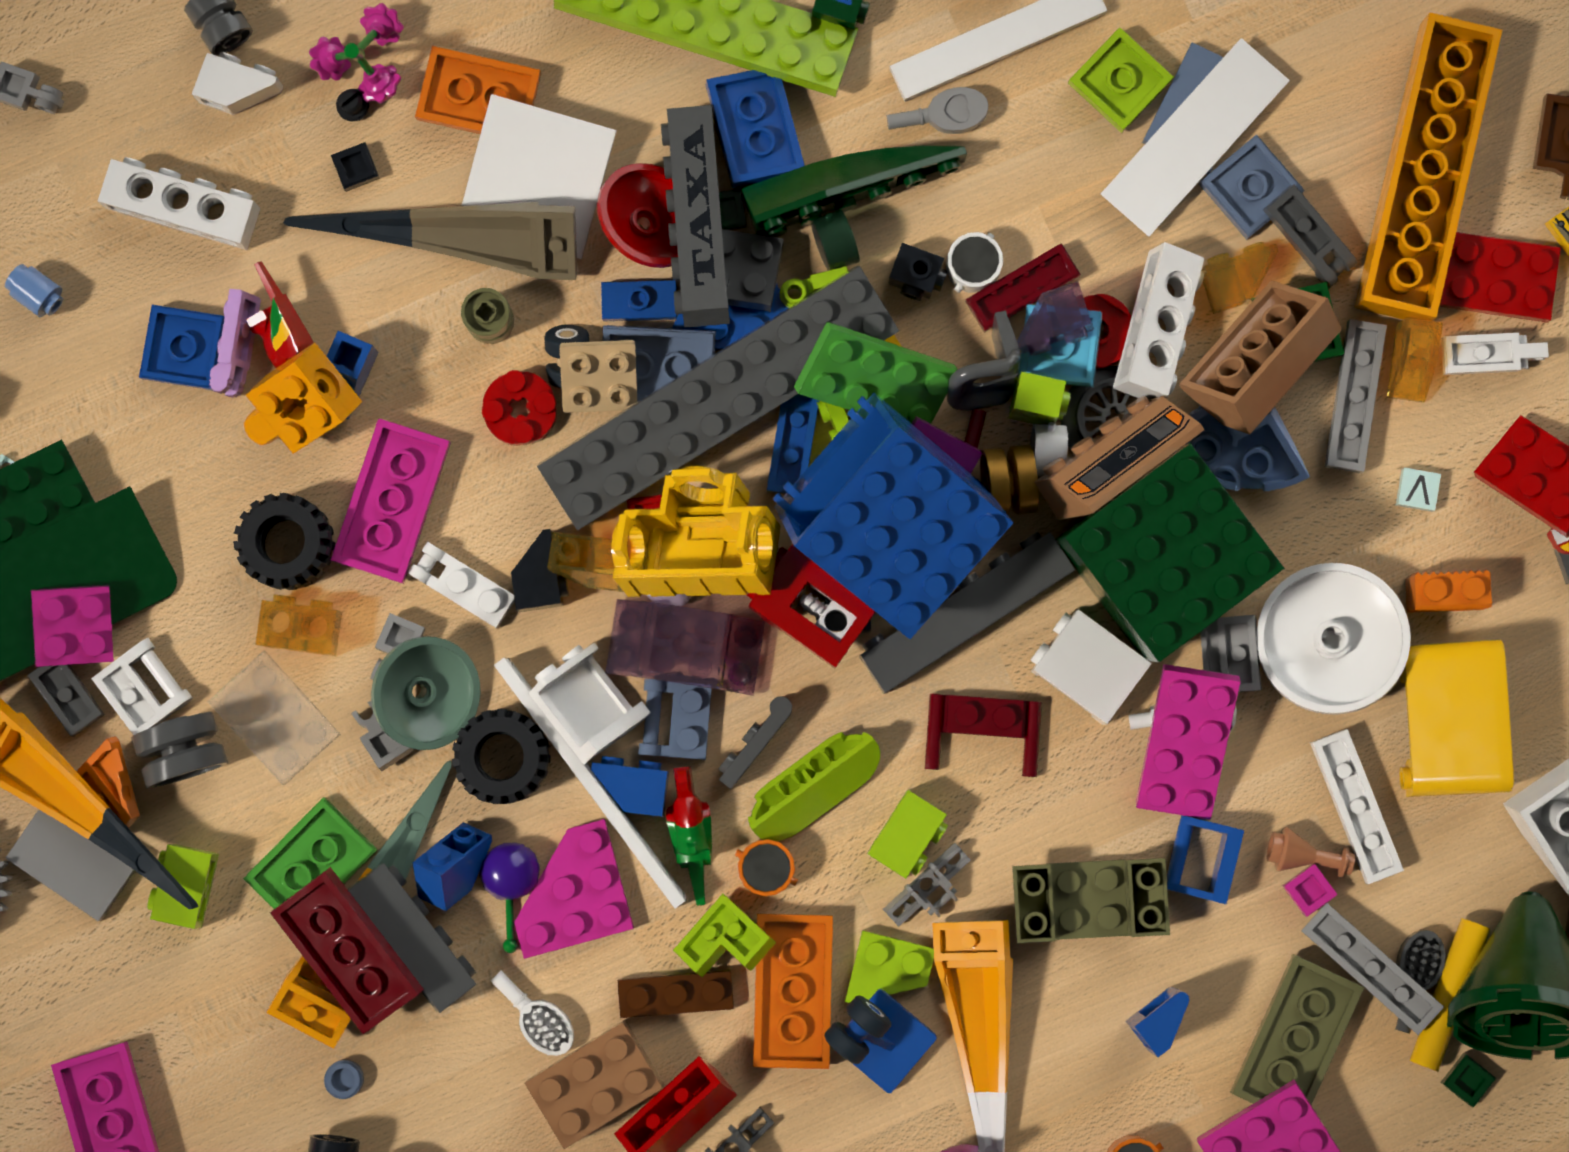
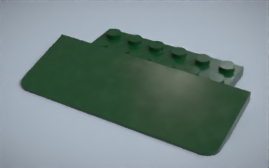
(64, 539)

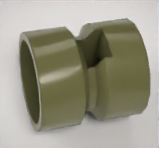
(487, 315)

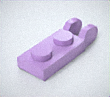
(235, 344)

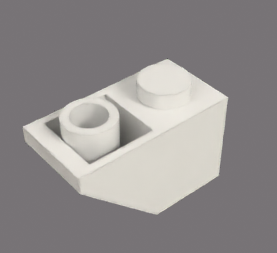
(232, 86)

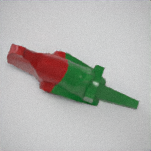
(690, 831)

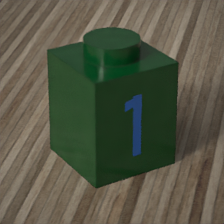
(841, 12)

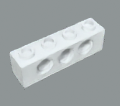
(232, 228)
(1135, 371)

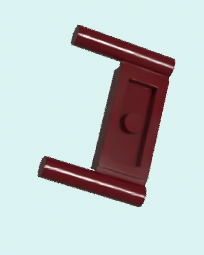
(984, 718)

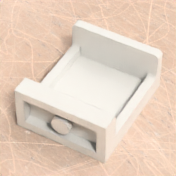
(1089, 665)
(585, 703)

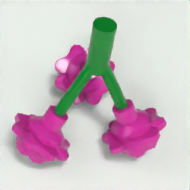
(331, 56)

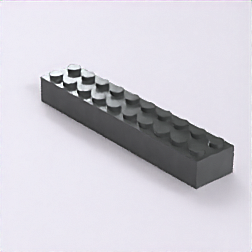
(706, 401)

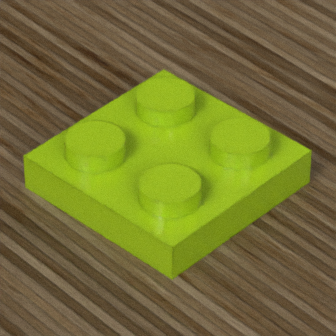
(1120, 80)

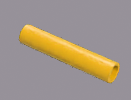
(1464, 951)

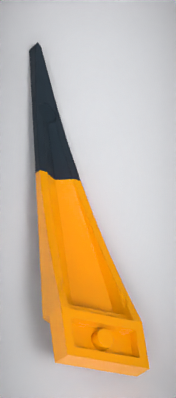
(47, 781)

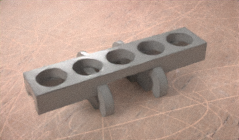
(921, 897)

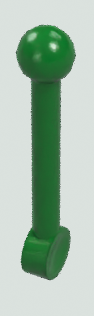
(510, 945)

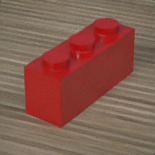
(677, 1110)

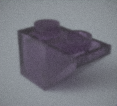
(1056, 317)

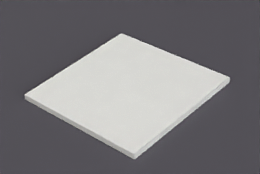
(540, 159)

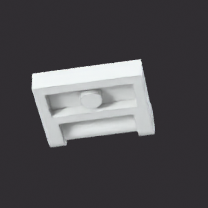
(132, 696)

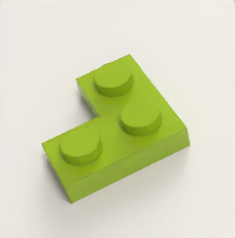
(720, 930)

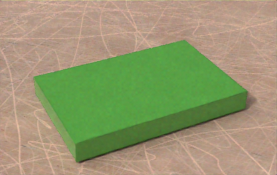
(312, 846)

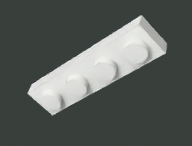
(1356, 806)

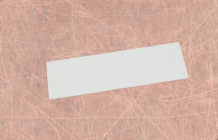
(1195, 137)

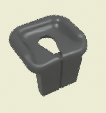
(967, 395)

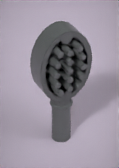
(1423, 960)

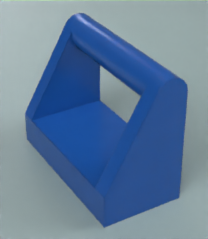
(1224, 864)
(1159, 1020)

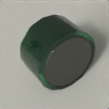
(835, 240)

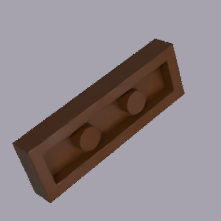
(675, 994)

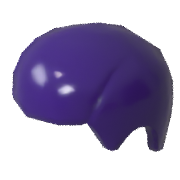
(509, 871)

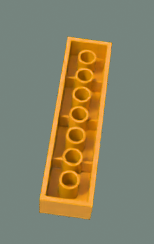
(1428, 168)

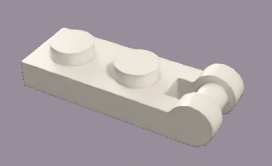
(463, 585)

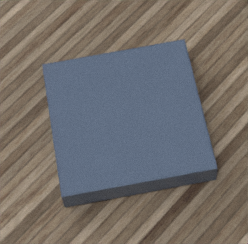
(1247, 185)

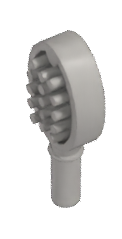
(949, 112)

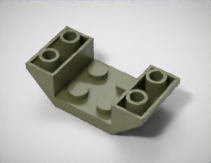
(1091, 899)

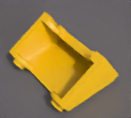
(1457, 720)

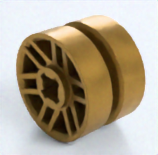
(1011, 478)

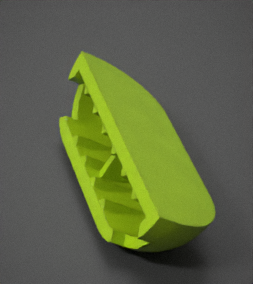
(814, 785)

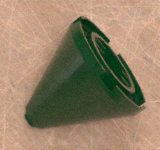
(1517, 986)

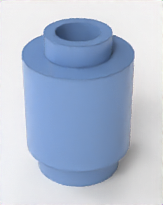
(34, 290)

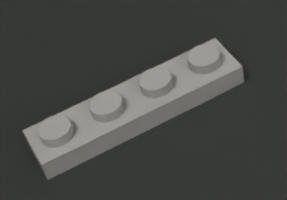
(1355, 396)
(1372, 968)

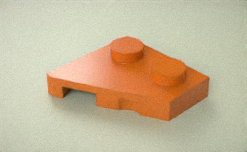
(109, 778)

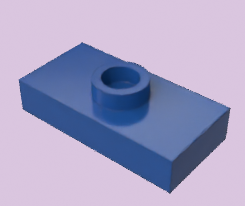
(638, 300)

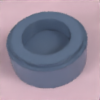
(344, 1079)

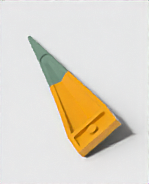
(303, 997)

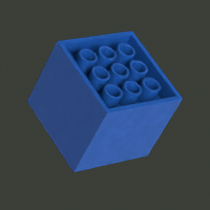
(891, 516)

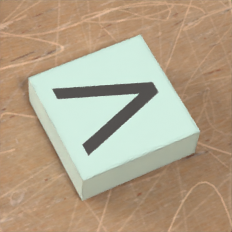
(1418, 489)

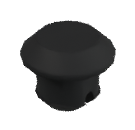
(352, 105)

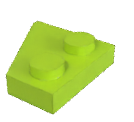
(888, 965)

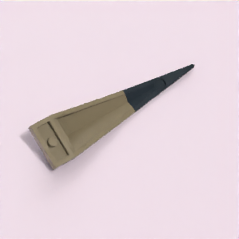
(508, 236)

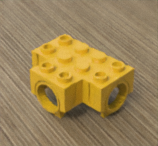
(697, 540)

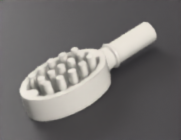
(540, 1021)

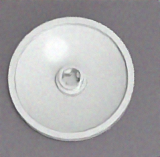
(1333, 638)

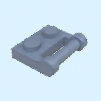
(688, 720)

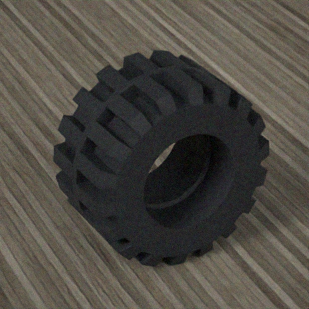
(256, 527)
(468, 750)

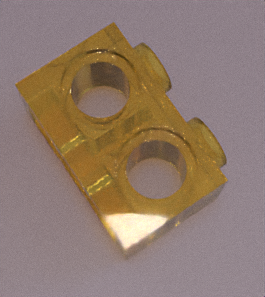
(298, 635)

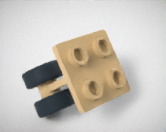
(591, 373)

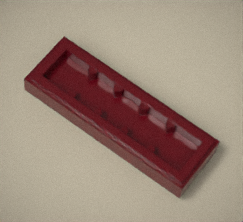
(1023, 286)

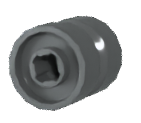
(220, 24)

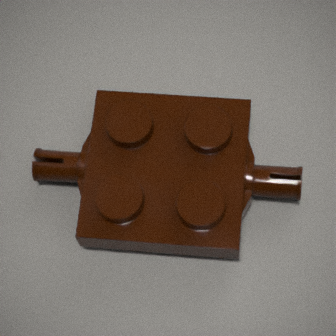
(1553, 139)

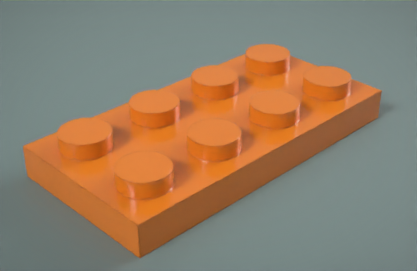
(794, 992)

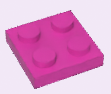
(72, 625)

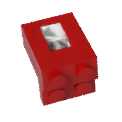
(790, 577)

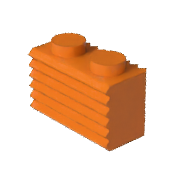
(1448, 591)

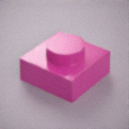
(1309, 890)

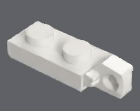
(1489, 353)

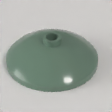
(446, 696)

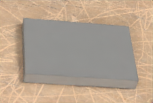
(70, 865)

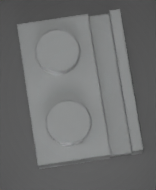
(1231, 648)

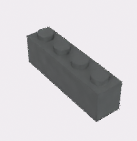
(413, 937)

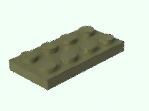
(1298, 1031)

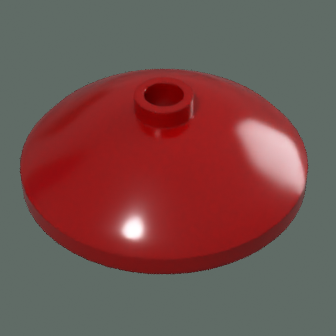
(636, 197)

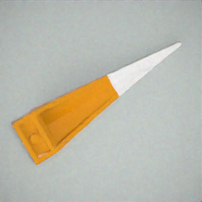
(977, 989)

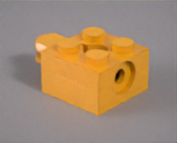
(299, 401)

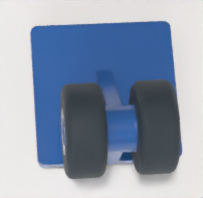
(881, 1039)

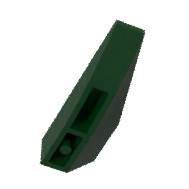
(841, 182)

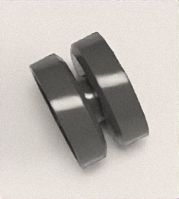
(179, 749)

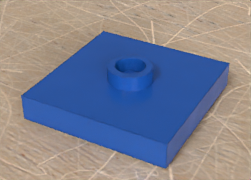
(181, 347)

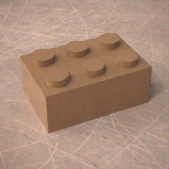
(594, 1084)

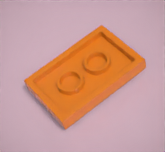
(461, 84)

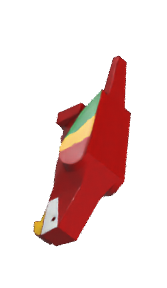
(278, 324)

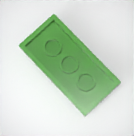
(857, 365)

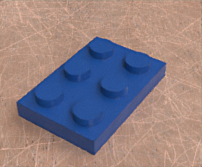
(754, 126)

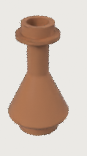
(1292, 851)

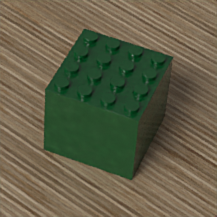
(1169, 554)

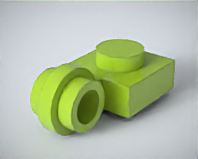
(808, 285)

